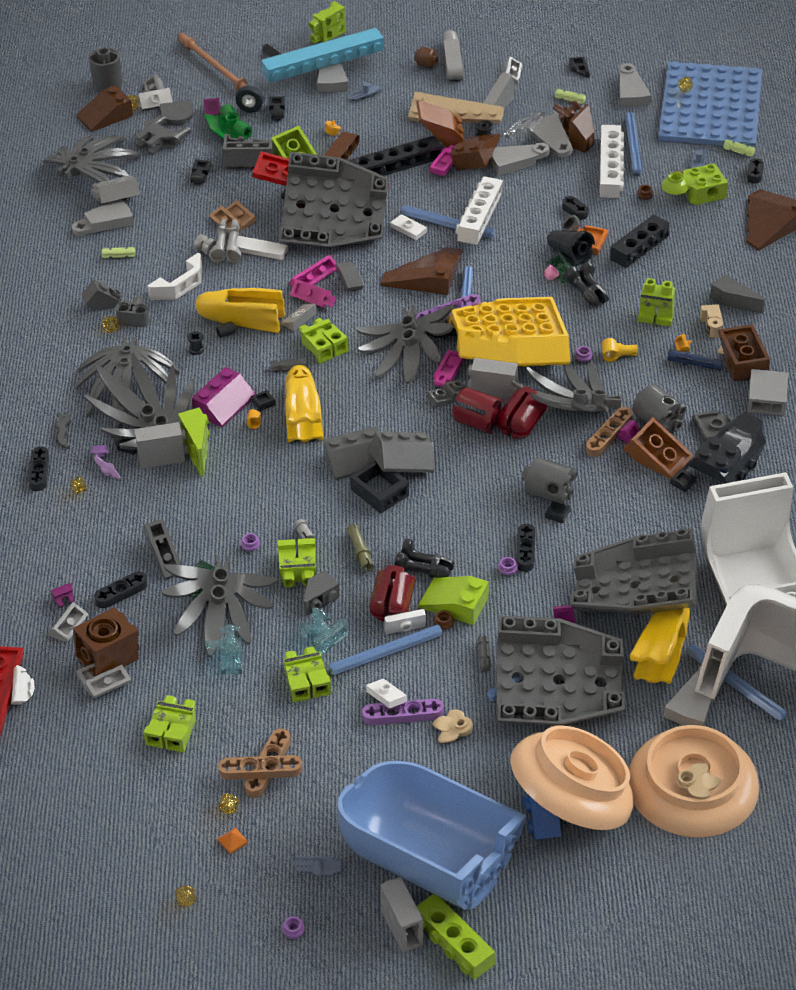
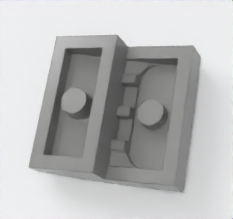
(104, 682)

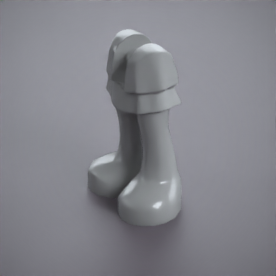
(232, 252)

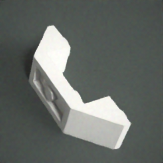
(164, 290)

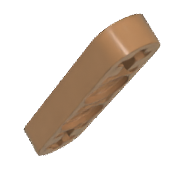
(605, 429)
(271, 746)
(260, 763)

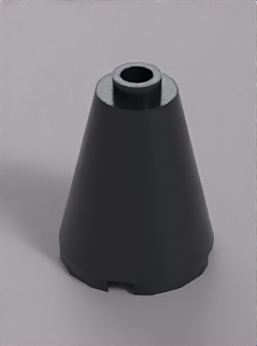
(572, 244)

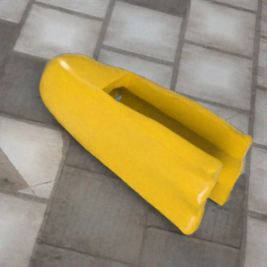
(245, 307)
(302, 406)
(661, 646)

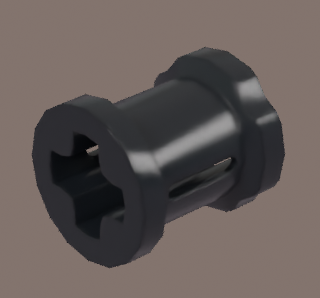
(196, 346)

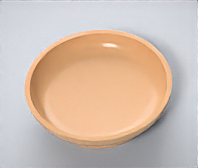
(575, 777)
(675, 810)

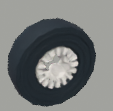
(252, 105)

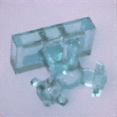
(325, 635)
(230, 650)

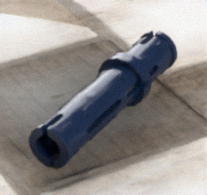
(687, 359)

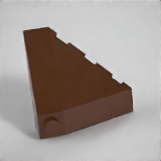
(769, 218)
(428, 274)

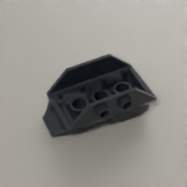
(732, 450)

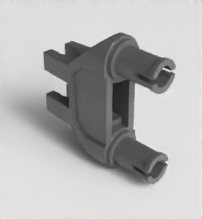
(158, 136)

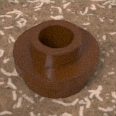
(645, 192)
(444, 619)

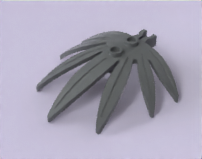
(85, 158)
(409, 336)
(120, 359)
(580, 399)
(146, 414)
(218, 590)

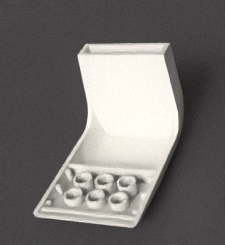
(750, 534)
(754, 622)

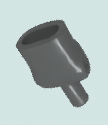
(571, 223)

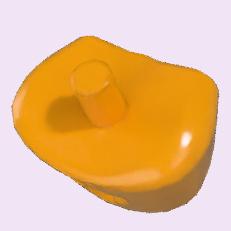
(331, 128)
(681, 343)
(253, 419)

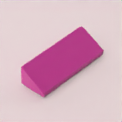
(317, 271)

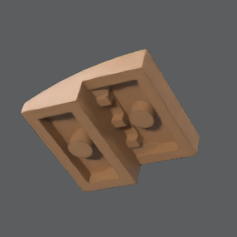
(235, 211)

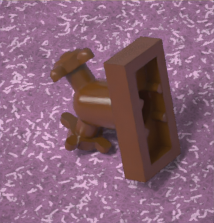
(567, 114)

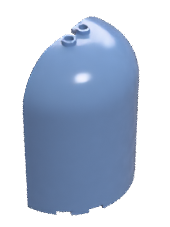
(429, 830)

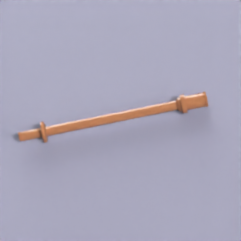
(189, 43)

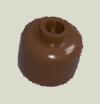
(426, 57)

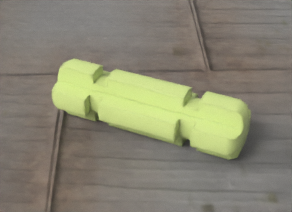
(570, 96)
(739, 148)
(118, 252)

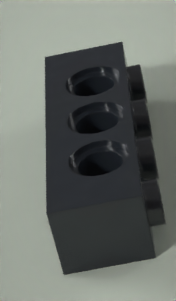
(639, 241)

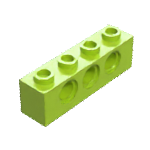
(466, 939)

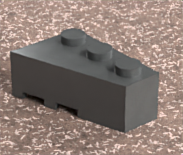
(244, 152)

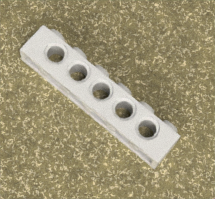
(611, 161)
(479, 210)

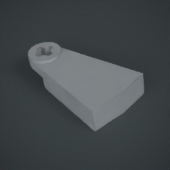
(332, 79)
(632, 88)
(502, 91)
(552, 133)
(517, 157)
(103, 218)
(687, 705)

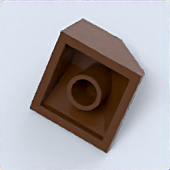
(581, 130)

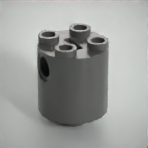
(105, 68)
(659, 404)
(549, 480)

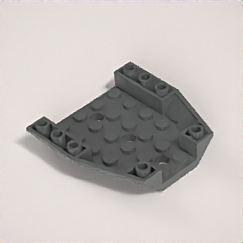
(328, 183)
(641, 562)
(552, 650)

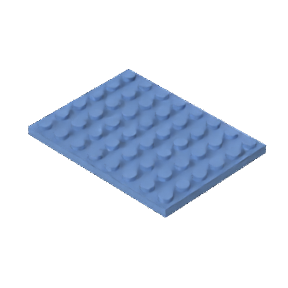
(716, 109)

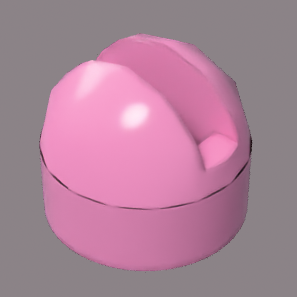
(551, 273)

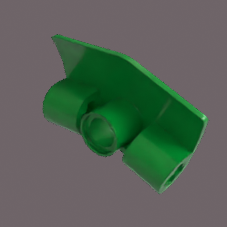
(228, 123)

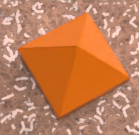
(232, 840)

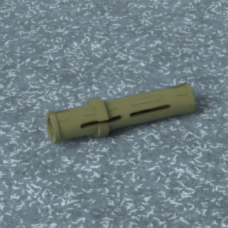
(362, 553)

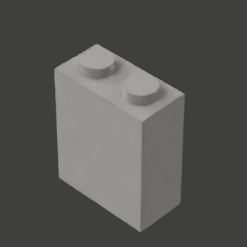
(115, 189)
(493, 377)
(768, 392)
(160, 445)
(401, 914)

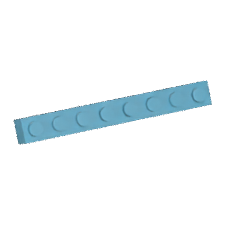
(322, 55)

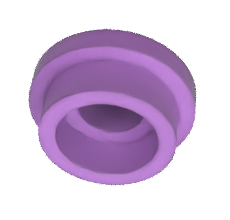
(583, 354)
(99, 450)
(250, 542)
(507, 566)
(293, 922)

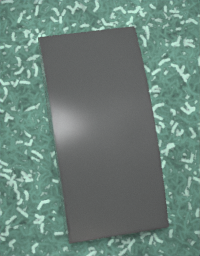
(349, 274)
(446, 395)

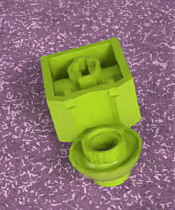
(699, 183)

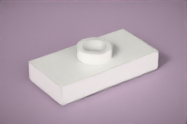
(155, 98)
(408, 227)
(405, 621)
(386, 693)

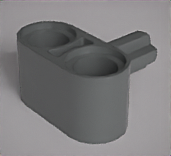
(133, 313)

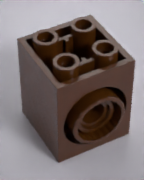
(106, 641)

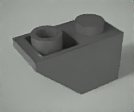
(101, 296)
(320, 591)

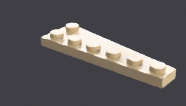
(467, 110)

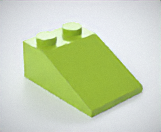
(291, 141)
(197, 436)
(459, 595)

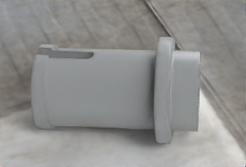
(301, 527)

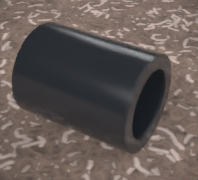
(225, 329)

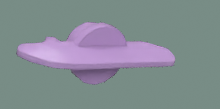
(107, 468)

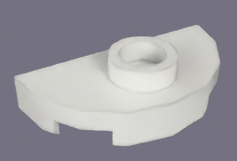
(22, 686)

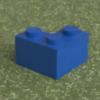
(542, 822)

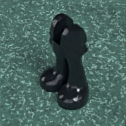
(576, 277)
(410, 558)

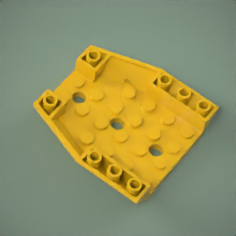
(512, 331)

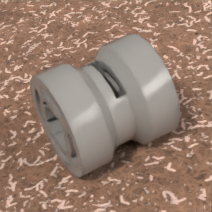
(204, 244)

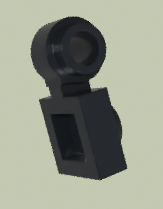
(276, 106)
(200, 170)

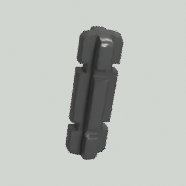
(287, 364)
(484, 653)

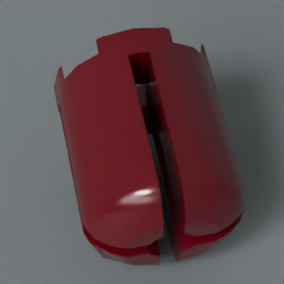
(520, 414)
(475, 419)
(391, 594)

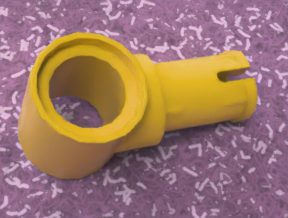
(612, 350)

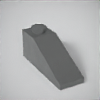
(735, 295)
(161, 545)

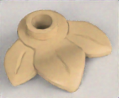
(453, 726)
(697, 781)

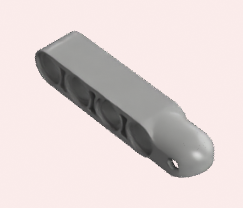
(452, 55)

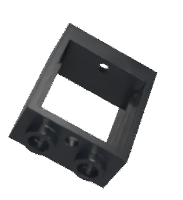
(387, 498)

